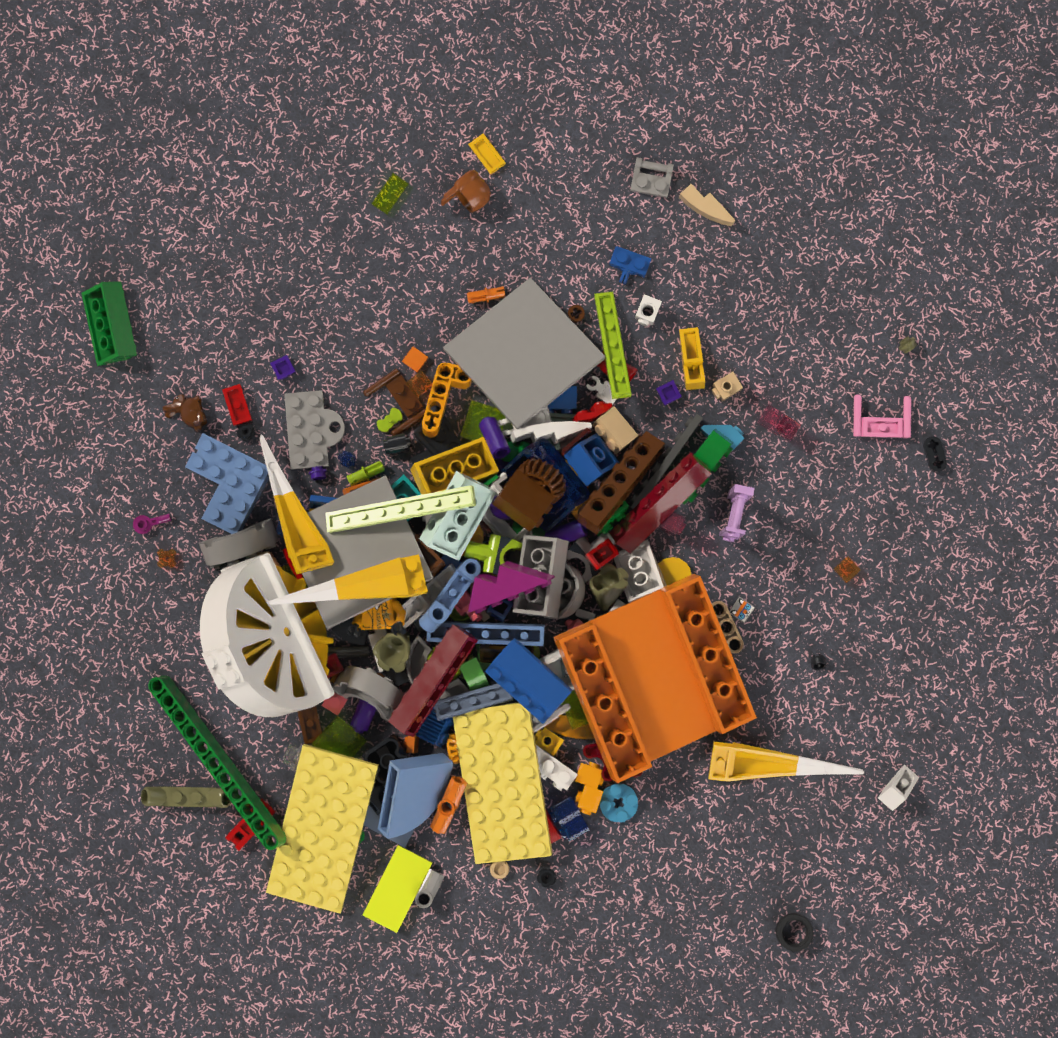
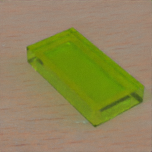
(390, 194)
(575, 714)

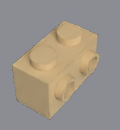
(614, 430)

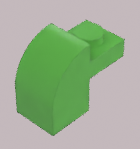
(473, 674)

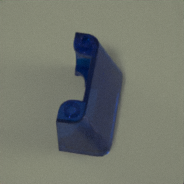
(575, 493)

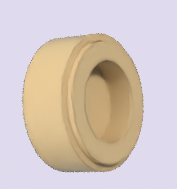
(499, 869)

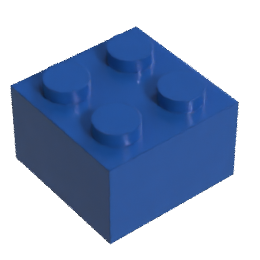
(591, 459)

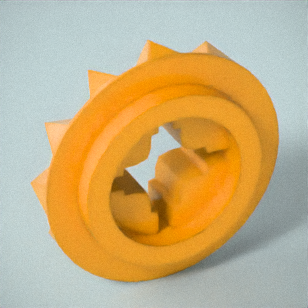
(452, 749)

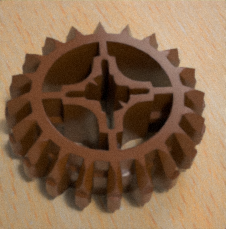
(545, 476)

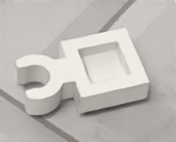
(603, 390)

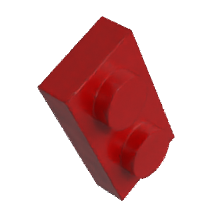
(237, 405)

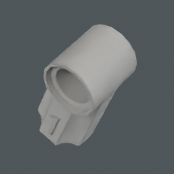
(430, 887)

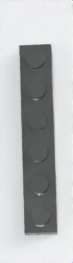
(669, 456)

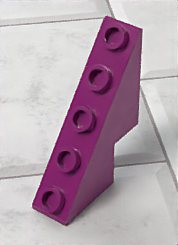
(508, 584)

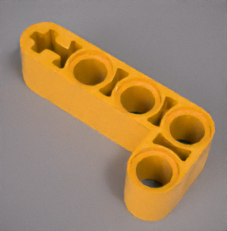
(441, 399)

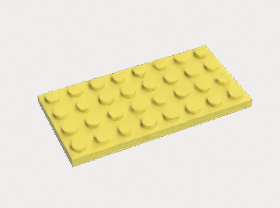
(503, 784)
(322, 828)

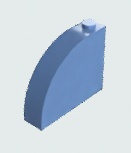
(413, 792)

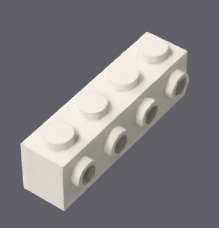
(555, 770)

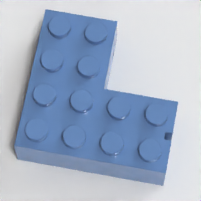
(238, 481)

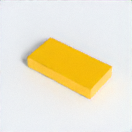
(486, 154)

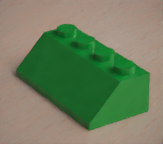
(109, 323)

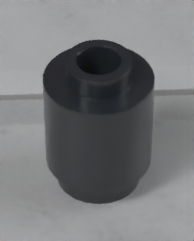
(397, 444)

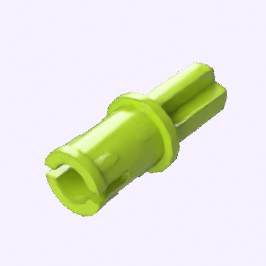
(365, 473)

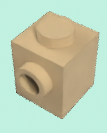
(726, 387)

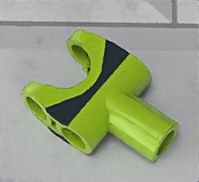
(493, 553)

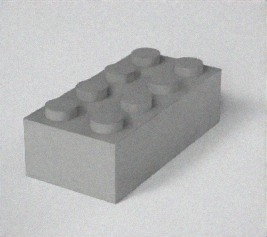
(547, 556)

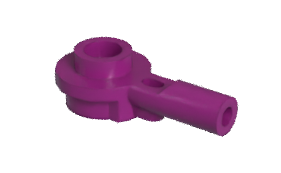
(143, 524)

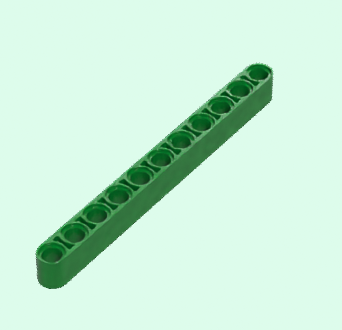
(225, 765)

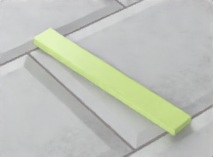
(400, 509)

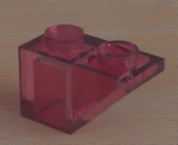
(778, 423)
(673, 524)

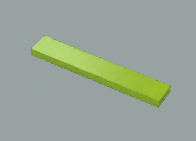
(612, 345)

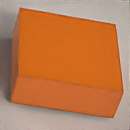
(415, 359)

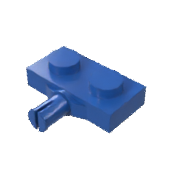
(629, 263)

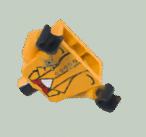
(384, 616)

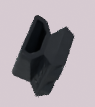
(382, 754)

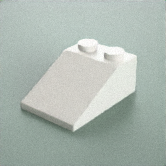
(642, 571)

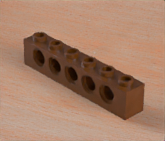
(596, 520)

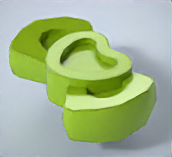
(389, 420)

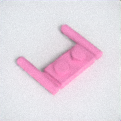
(882, 426)

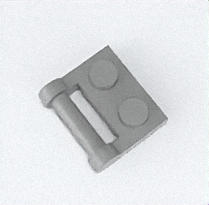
(651, 184)

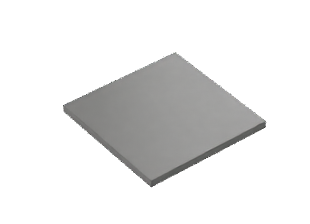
(524, 353)
(360, 549)

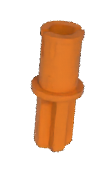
(486, 295)

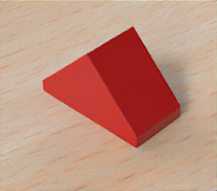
(601, 554)

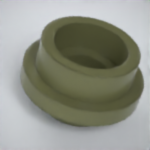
(907, 344)

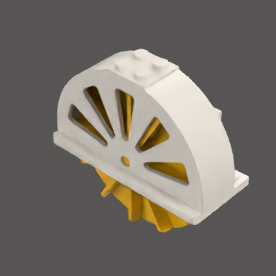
(262, 653)

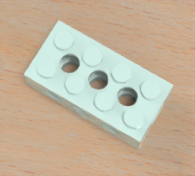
(452, 530)

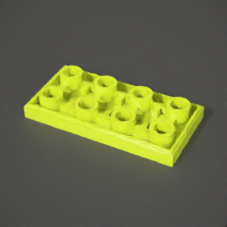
(397, 888)

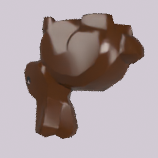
(189, 409)

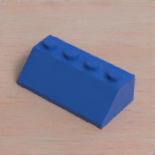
(528, 680)

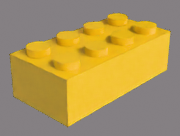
(469, 459)

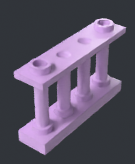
(739, 496)

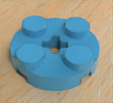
(629, 800)

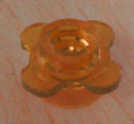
(171, 558)

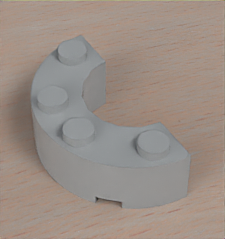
(239, 544)
(415, 664)
(369, 687)

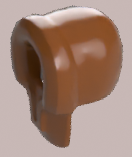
(470, 190)

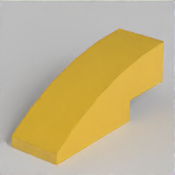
(692, 358)

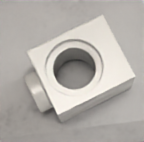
(648, 302)

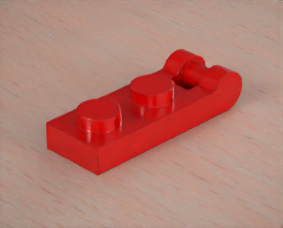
(244, 829)

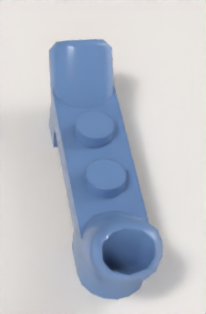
(450, 595)

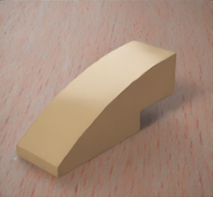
(706, 206)

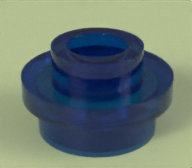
(347, 459)

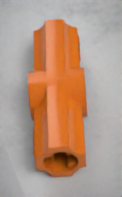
(453, 796)

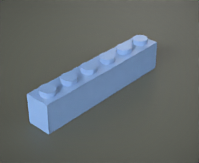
(495, 632)

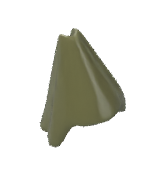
(608, 585)
(393, 651)

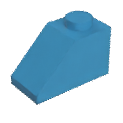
(730, 432)

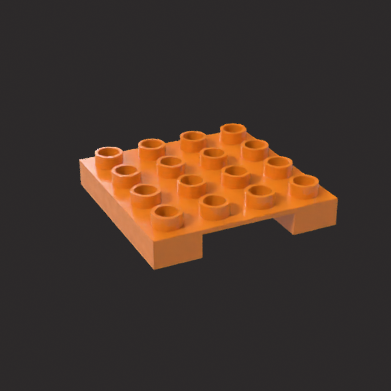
(654, 676)

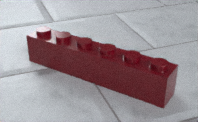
(660, 503)
(432, 680)

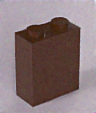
(524, 501)

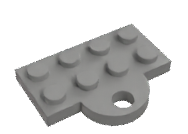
(310, 429)

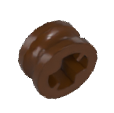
(581, 316)

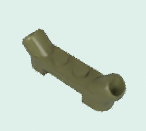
(184, 797)

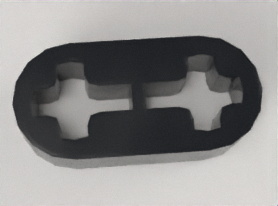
(930, 456)

